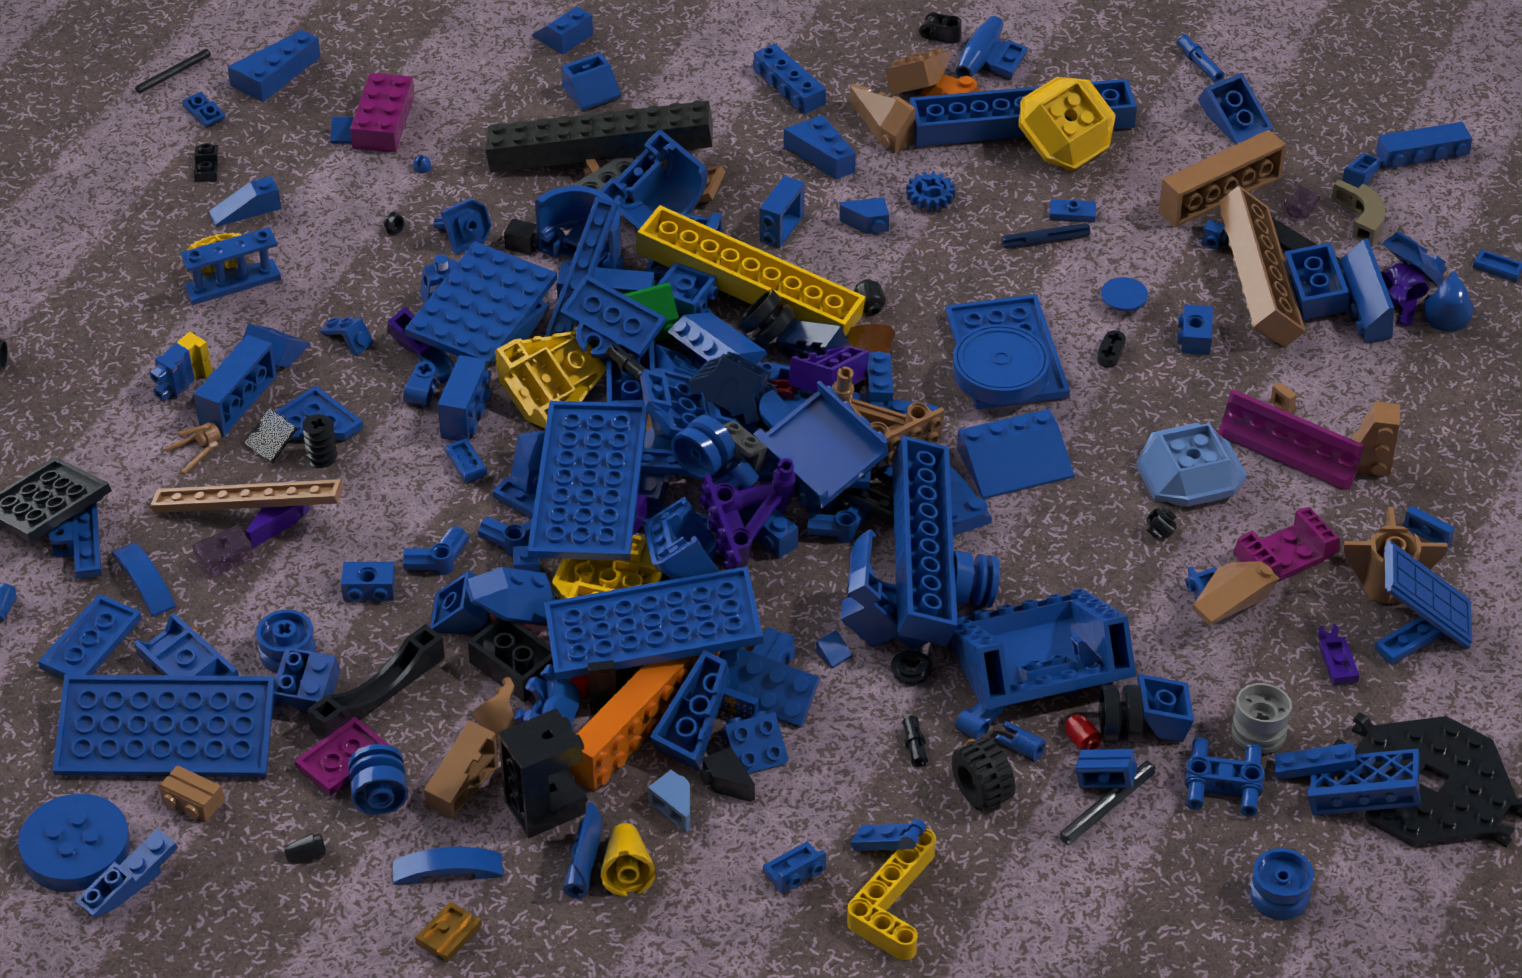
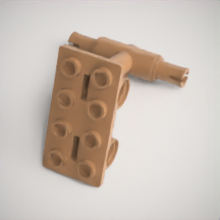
(917, 423)

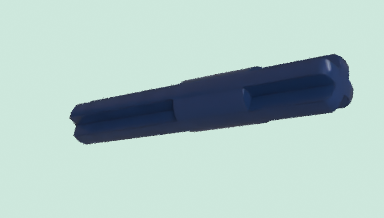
(1045, 235)

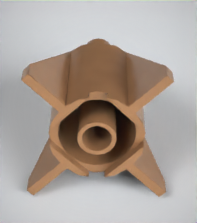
(1369, 556)

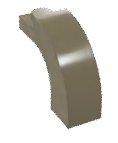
(1367, 205)

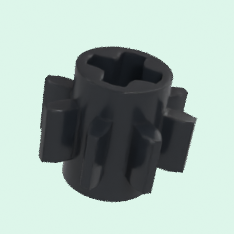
(1161, 523)

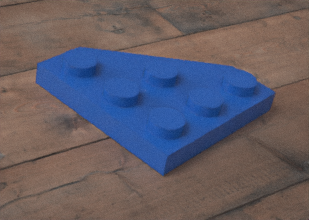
(318, 402)

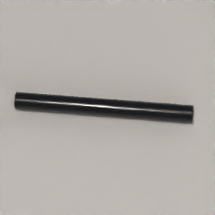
(173, 71)

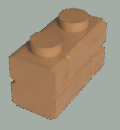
(191, 793)

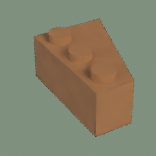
(1379, 436)
(462, 770)

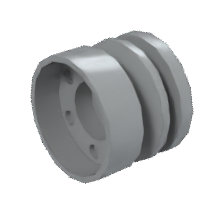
(1261, 717)

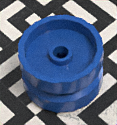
(703, 447)
(280, 631)
(1281, 883)

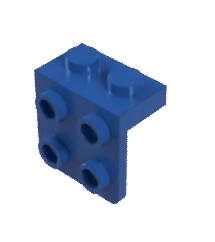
(756, 741)

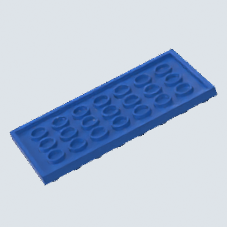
(588, 481)
(653, 622)
(164, 722)

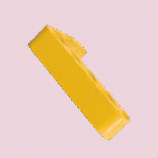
(868, 909)

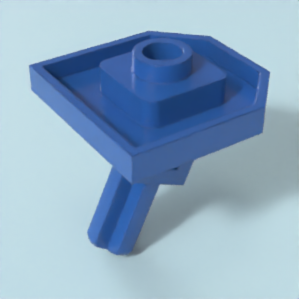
(464, 224)

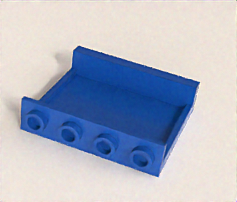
(826, 445)

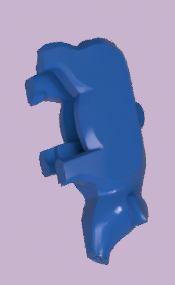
(551, 695)

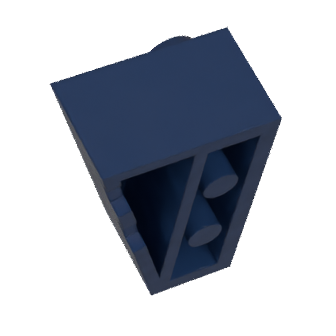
(804, 337)

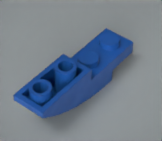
(129, 877)

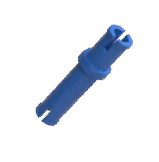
(1195, 53)

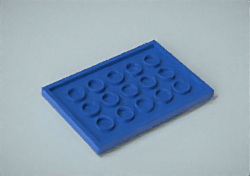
(481, 303)
(1014, 311)

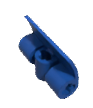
(584, 853)

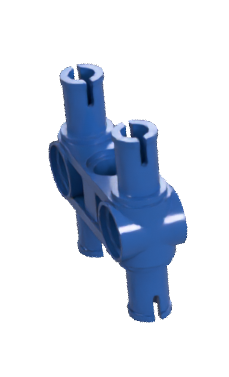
(1224, 777)

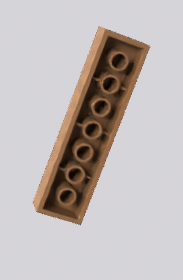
(1261, 267)

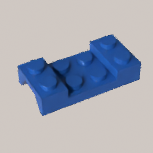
(183, 652)

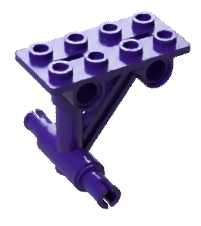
(724, 503)

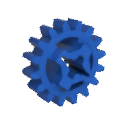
(930, 191)

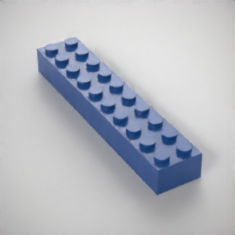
(996, 113)
(924, 541)

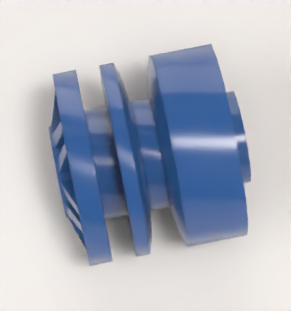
(976, 579)
(377, 779)

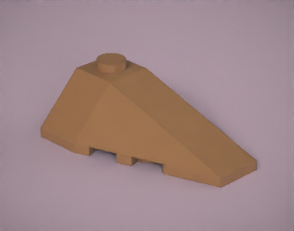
(887, 118)
(1234, 589)

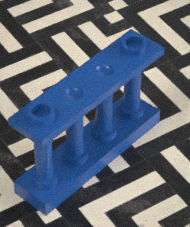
(235, 280)

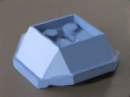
(1190, 466)

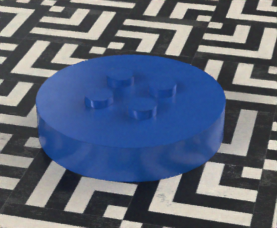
(1000, 364)
(73, 841)

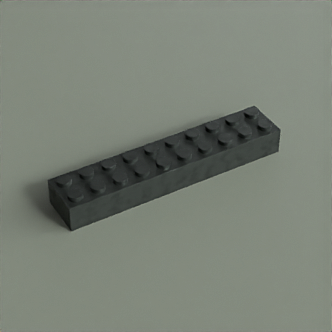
(596, 135)

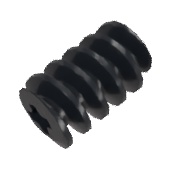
(319, 440)

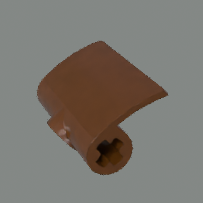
(872, 338)

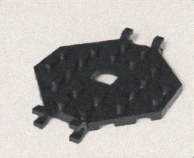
(1470, 800)

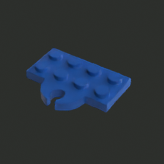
(610, 319)

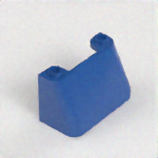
(680, 542)

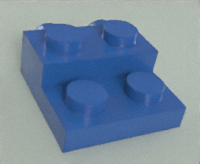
(690, 288)

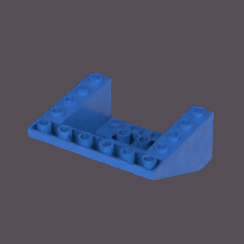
(1029, 649)

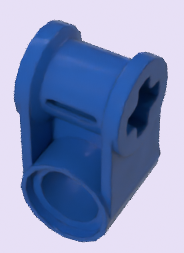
(421, 384)

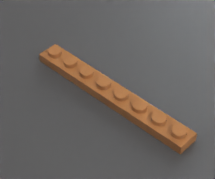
(247, 496)

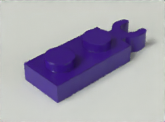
(1337, 657)

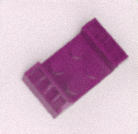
(1292, 548)

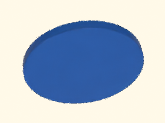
(1124, 294)

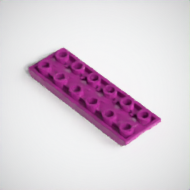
(1291, 440)

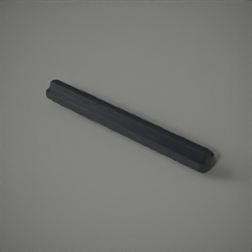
(1105, 805)

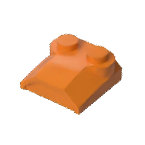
(951, 85)

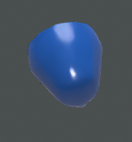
(1449, 305)

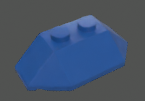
(512, 594)

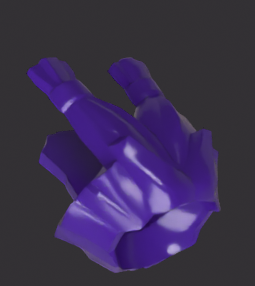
(1405, 286)

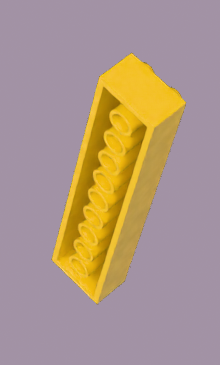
(746, 270)

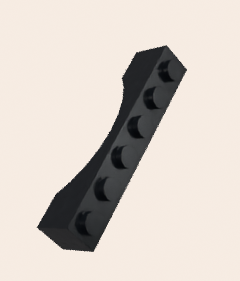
(415, 657)

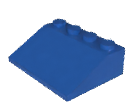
(1014, 453)

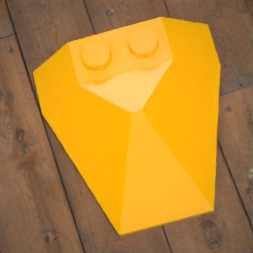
(546, 371)

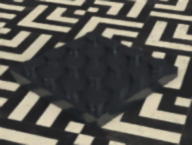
(48, 498)

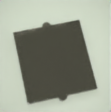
(271, 435)

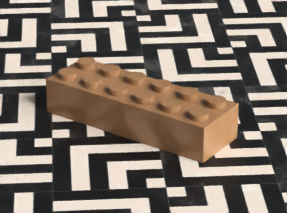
(1202, 185)

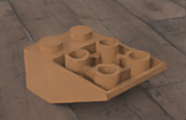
(917, 70)

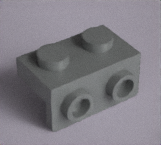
(747, 445)

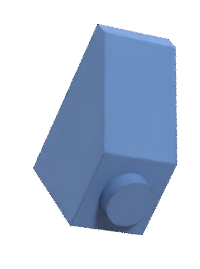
(672, 798)

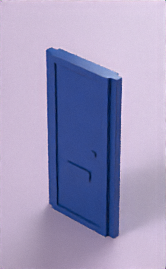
(1428, 595)

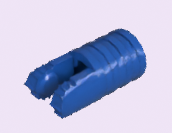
(1023, 742)

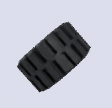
(983, 774)

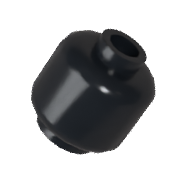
(874, 296)

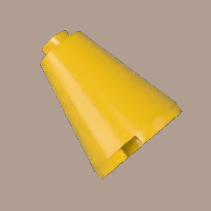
(626, 862)

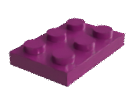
(328, 760)

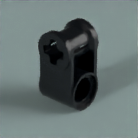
(943, 28)

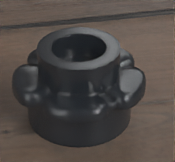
(393, 223)

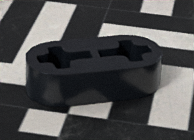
(1106, 347)

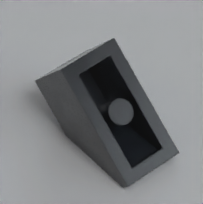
(727, 775)

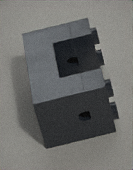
(535, 772)

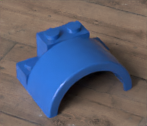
(651, 185)
(571, 207)
(871, 602)

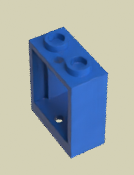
(781, 211)

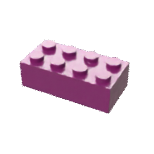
(382, 112)

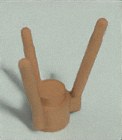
(205, 435)

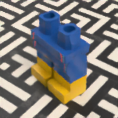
(181, 366)

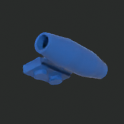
(985, 48)

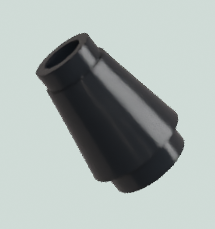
(305, 848)

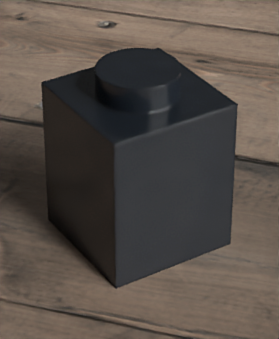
(521, 236)

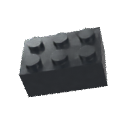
(510, 651)

